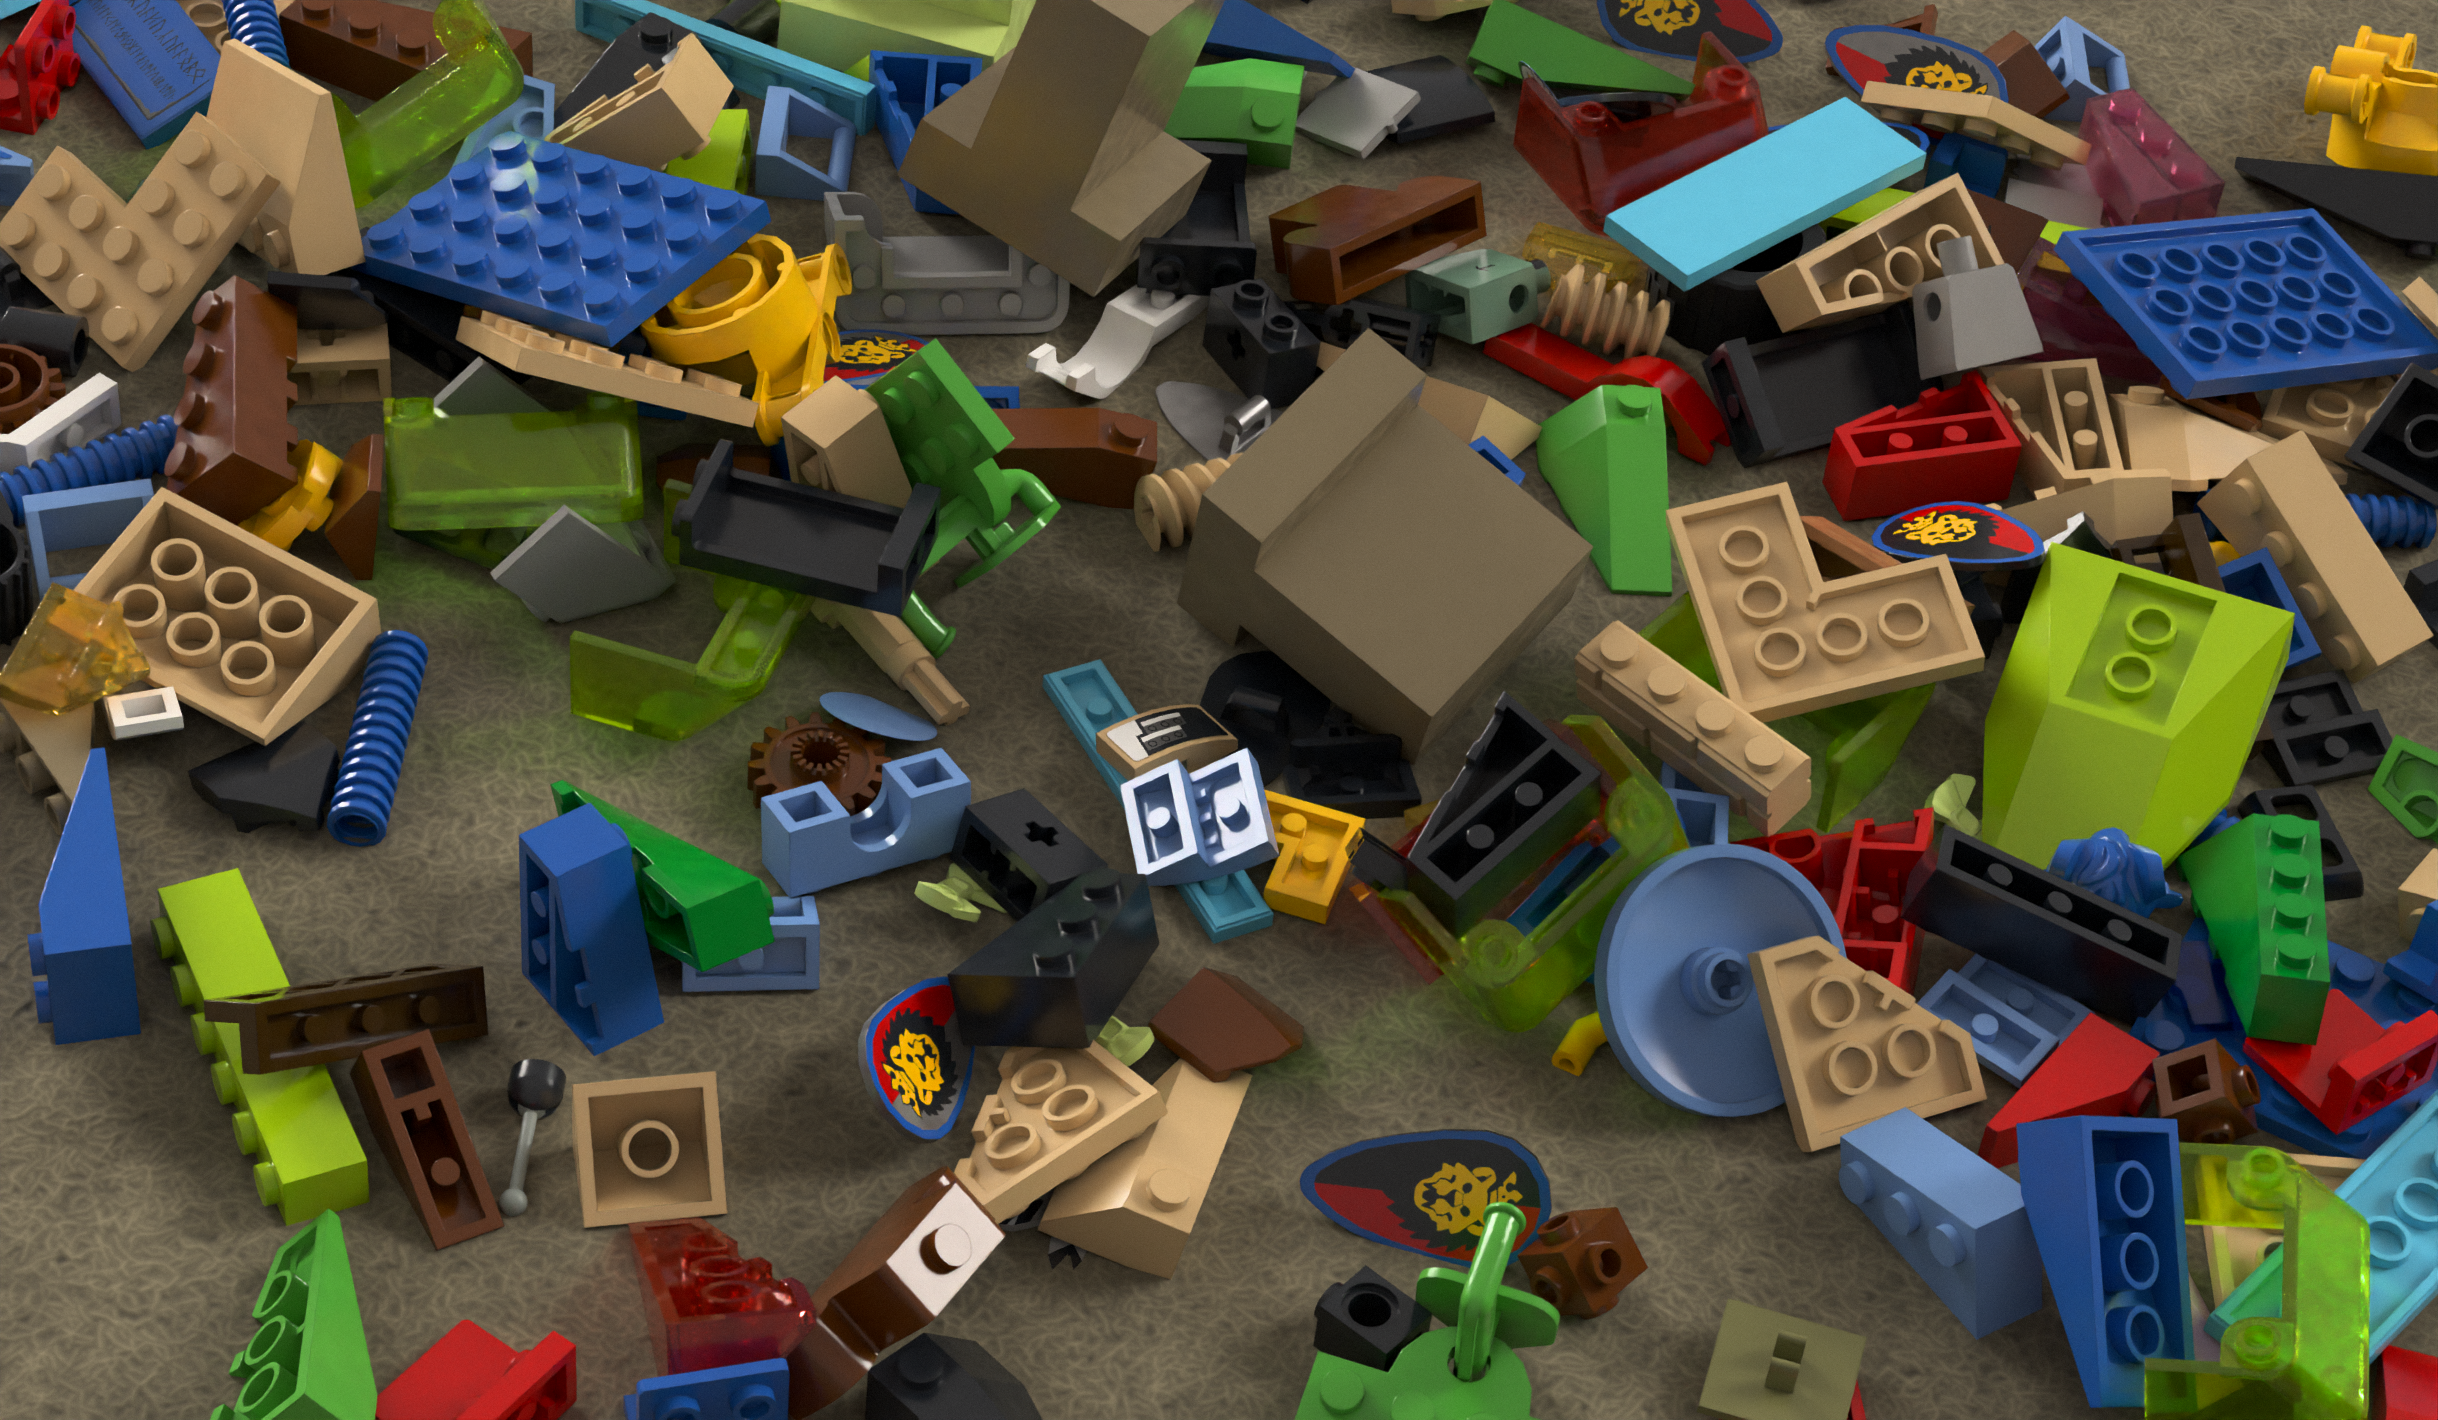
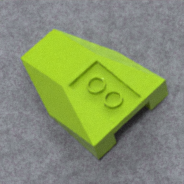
(2125, 707)

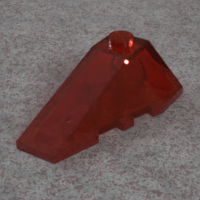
(711, 1304)

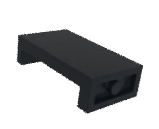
(1212, 239)
(1797, 388)
(805, 535)

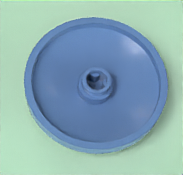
(1680, 979)

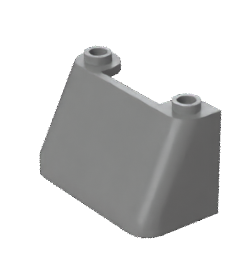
(937, 280)

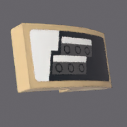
(1162, 736)

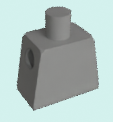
(1970, 314)

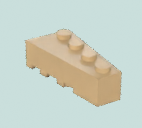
(1877, 259)
(2323, 553)

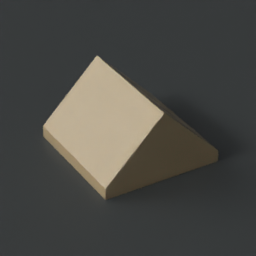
(648, 1149)

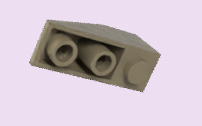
(49, 752)

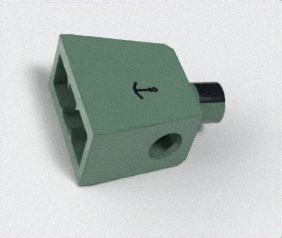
(1478, 292)

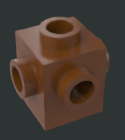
(2206, 1094)
(1582, 1261)

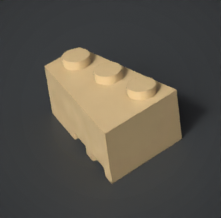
(657, 117)
(2059, 420)
(844, 446)

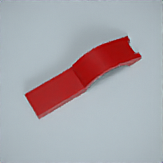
(1579, 372)

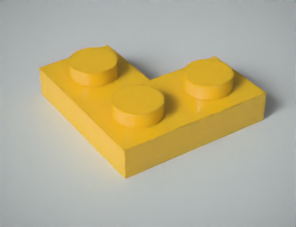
(1311, 856)

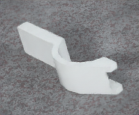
(1120, 340)
(72, 421)

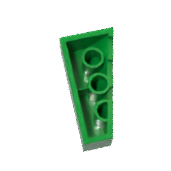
(688, 898)
(2266, 921)

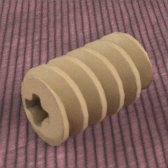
(1607, 314)
(1173, 500)

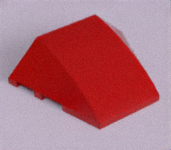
(1864, 886)

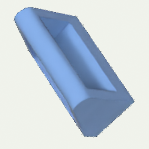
(2068, 53)
(785, 176)
(79, 520)
(782, 965)

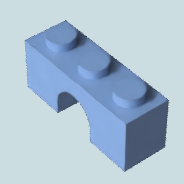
(817, 844)

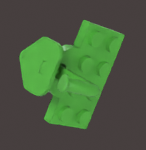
(948, 442)
(1482, 1329)

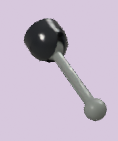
(534, 1094)

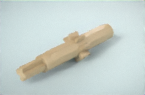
(898, 655)

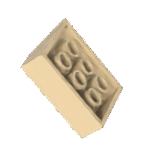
(295, 135)
(233, 617)

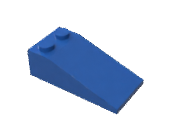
(86, 924)
(2112, 1244)

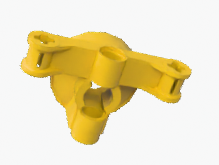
(2378, 105)
(758, 322)

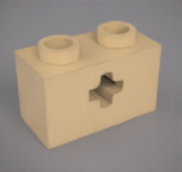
(342, 365)

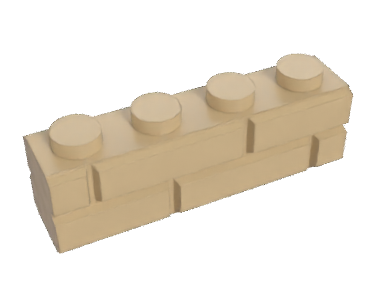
(1693, 727)

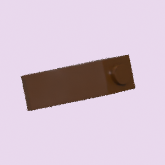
(425, 1138)

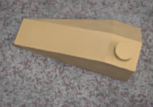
(2189, 442)
(2119, 503)

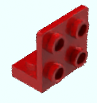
(38, 68)
(2354, 1063)
(484, 1379)

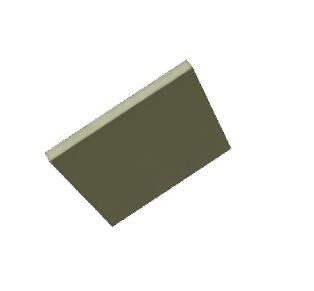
(1779, 1368)

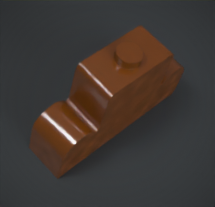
(1368, 236)
(890, 1286)

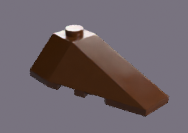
(1081, 451)

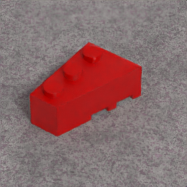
(1925, 454)

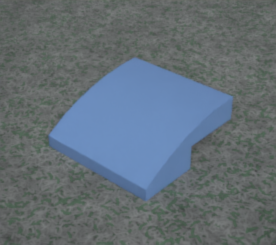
(1199, 821)
(2008, 1015)

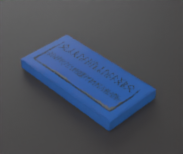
(146, 63)

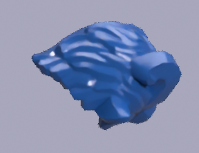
(2115, 871)

